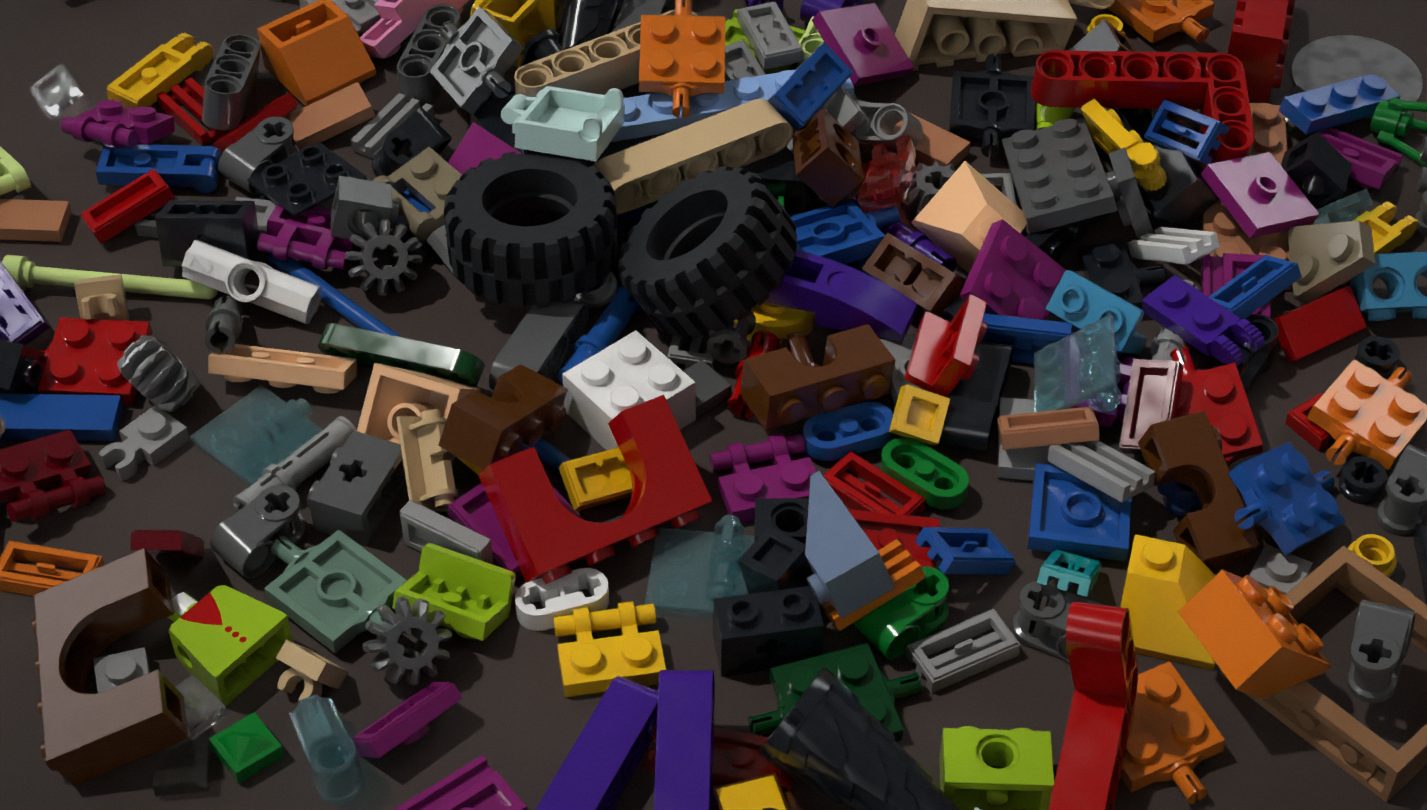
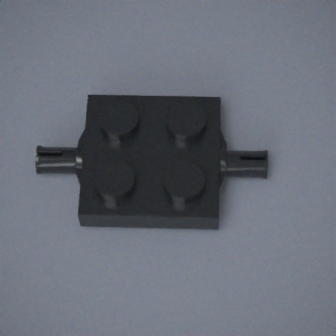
(990, 105)

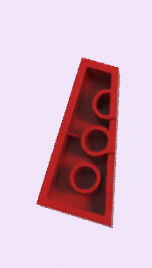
(1261, 42)

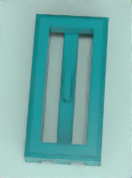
(1067, 576)

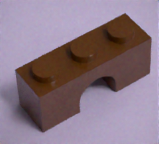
(786, 391)
(515, 417)
(1191, 454)

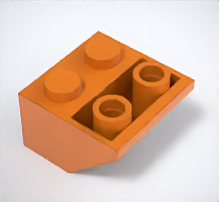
(315, 51)
(1253, 635)

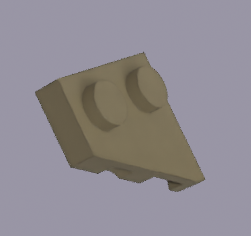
(1329, 256)

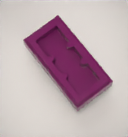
(407, 720)

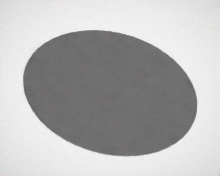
(1351, 56)

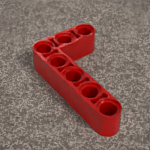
(1144, 79)
(1101, 708)

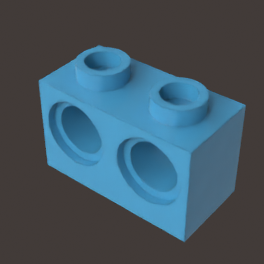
(1400, 275)

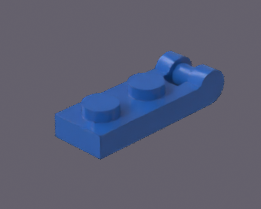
(174, 163)

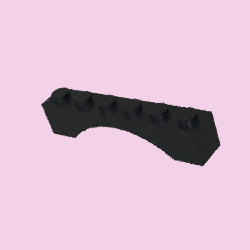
(1185, 192)

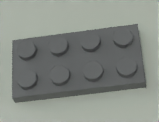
(1058, 175)

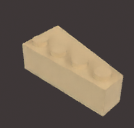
(975, 28)

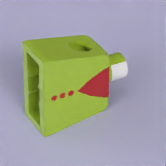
(227, 639)

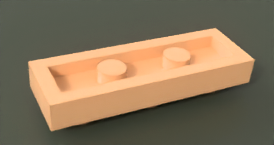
(284, 368)

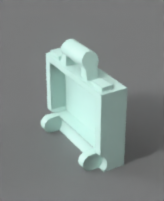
(565, 121)

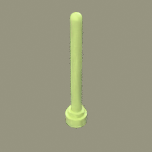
(28, 274)

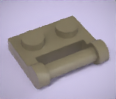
(430, 181)

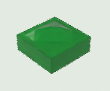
(246, 747)

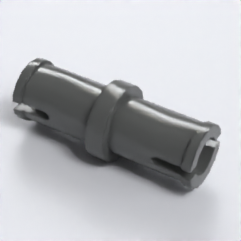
(223, 325)

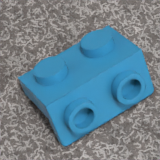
(1085, 303)

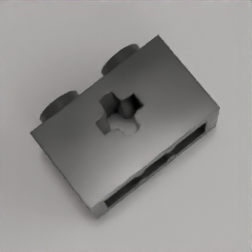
(358, 487)

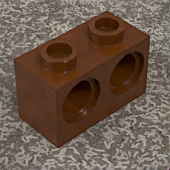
(828, 158)
(914, 275)

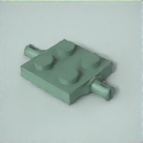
(332, 588)

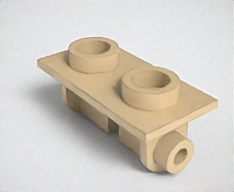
(426, 473)

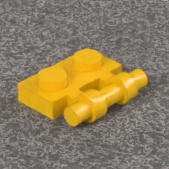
(594, 663)

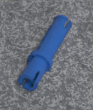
(605, 330)

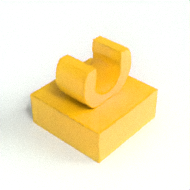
(919, 415)

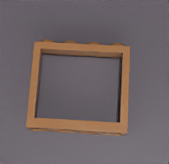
(1323, 721)

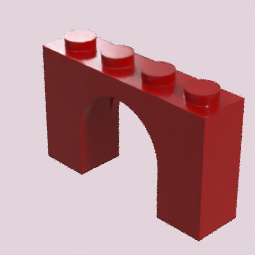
(551, 538)

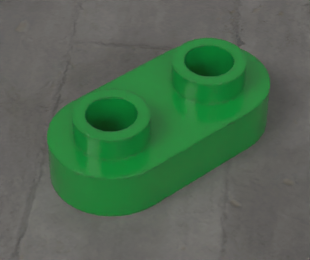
(928, 472)

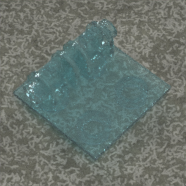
(1079, 369)
(257, 433)
(697, 566)

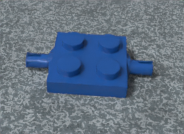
(842, 231)
(1286, 498)

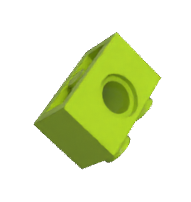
(1020, 783)

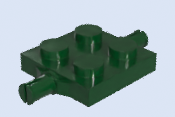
(856, 670)

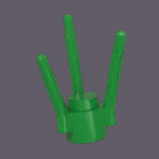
(1394, 120)

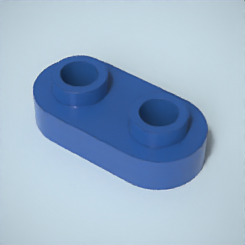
(836, 433)

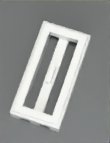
(1174, 245)

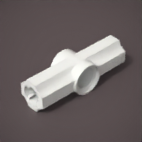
(227, 274)

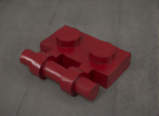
(44, 464)

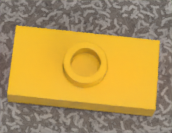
(596, 479)

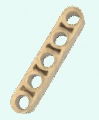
(587, 67)
(721, 140)

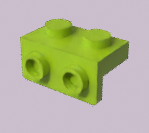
(467, 590)

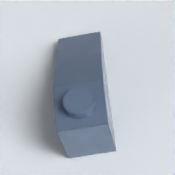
(840, 554)

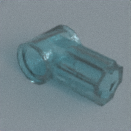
(328, 749)

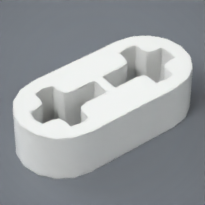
(560, 598)

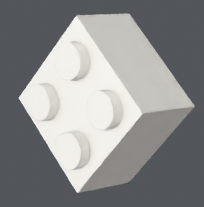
(622, 378)

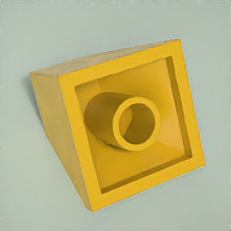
(1157, 585)

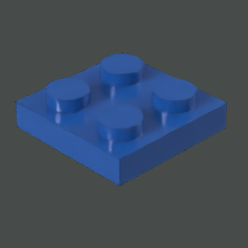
(1076, 517)

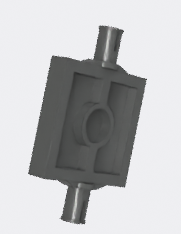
(476, 60)

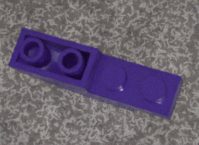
(843, 297)

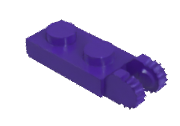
(1201, 321)

